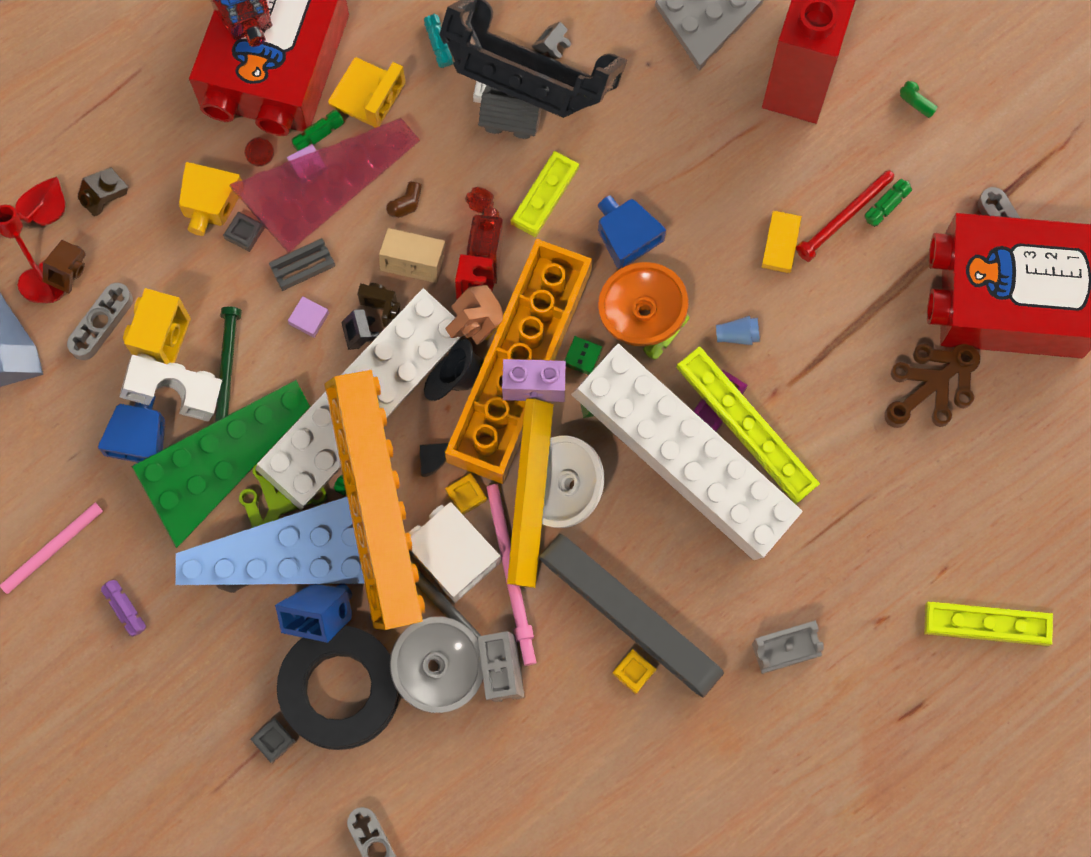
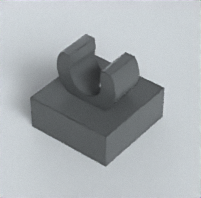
(550, 38)

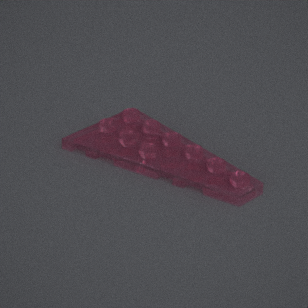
(312, 188)

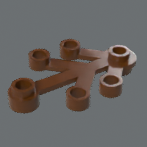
(935, 381)

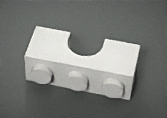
(197, 390)

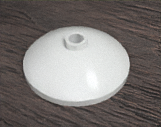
(570, 461)

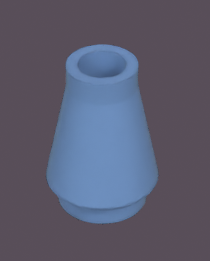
(739, 331)

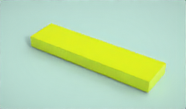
(988, 623)

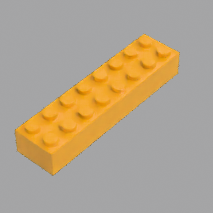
(530, 330)
(374, 500)

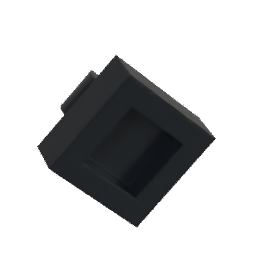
(357, 329)

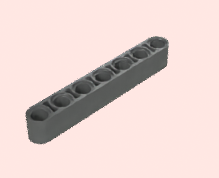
(631, 615)

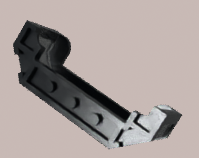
(519, 69)

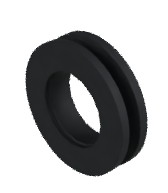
(350, 731)

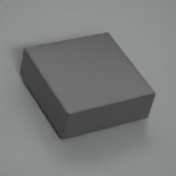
(243, 231)
(273, 740)

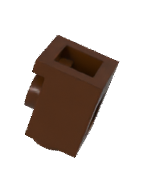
(63, 266)

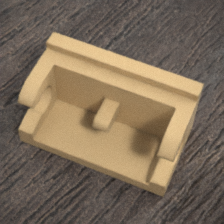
(412, 255)

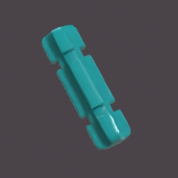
(441, 50)

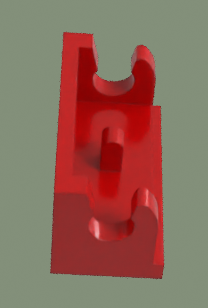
(473, 272)

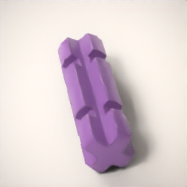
(123, 608)

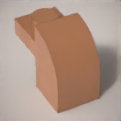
(476, 313)

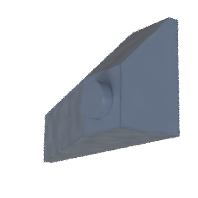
(17, 351)

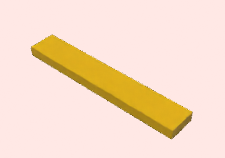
(530, 493)

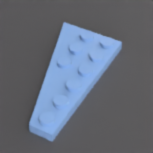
(295, 549)

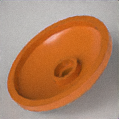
(638, 289)

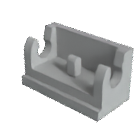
(788, 647)
(501, 666)

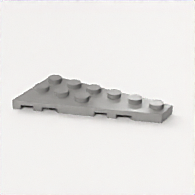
(705, 24)

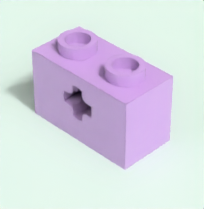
(533, 379)

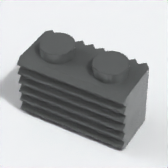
(506, 113)

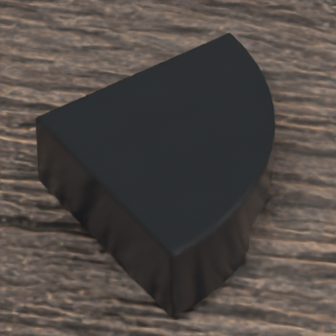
(432, 458)

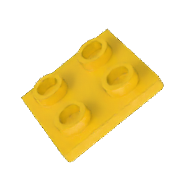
(368, 91)

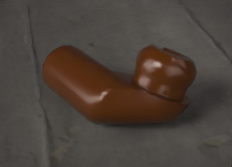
(406, 204)

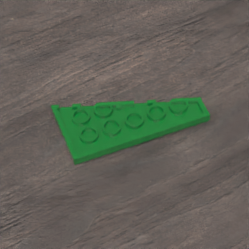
(204, 467)

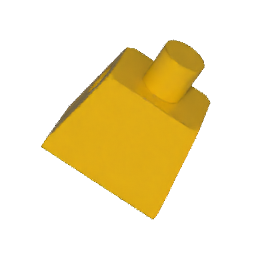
(206, 196)

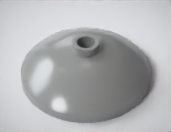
(457, 658)

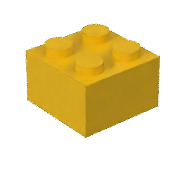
(157, 326)

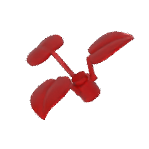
(44, 206)

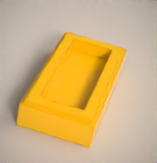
(781, 242)

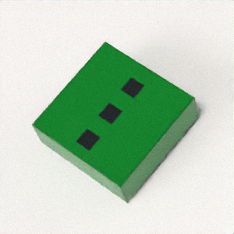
(583, 355)

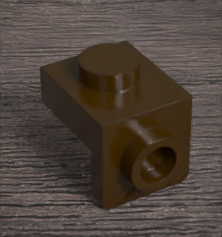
(100, 189)
(379, 297)

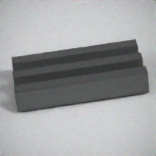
(297, 255)

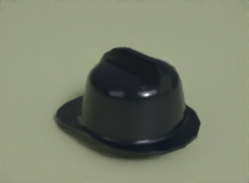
(454, 372)

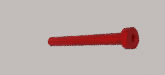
(807, 249)

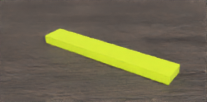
(747, 425)

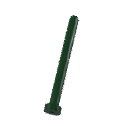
(230, 316)

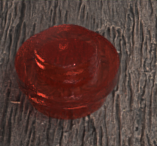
(259, 152)
(479, 199)

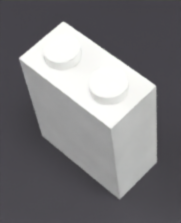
(452, 551)

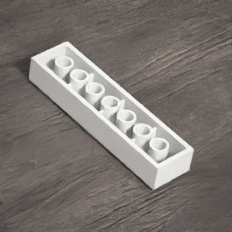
(399, 359)
(687, 453)

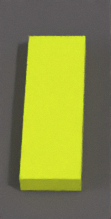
(545, 194)

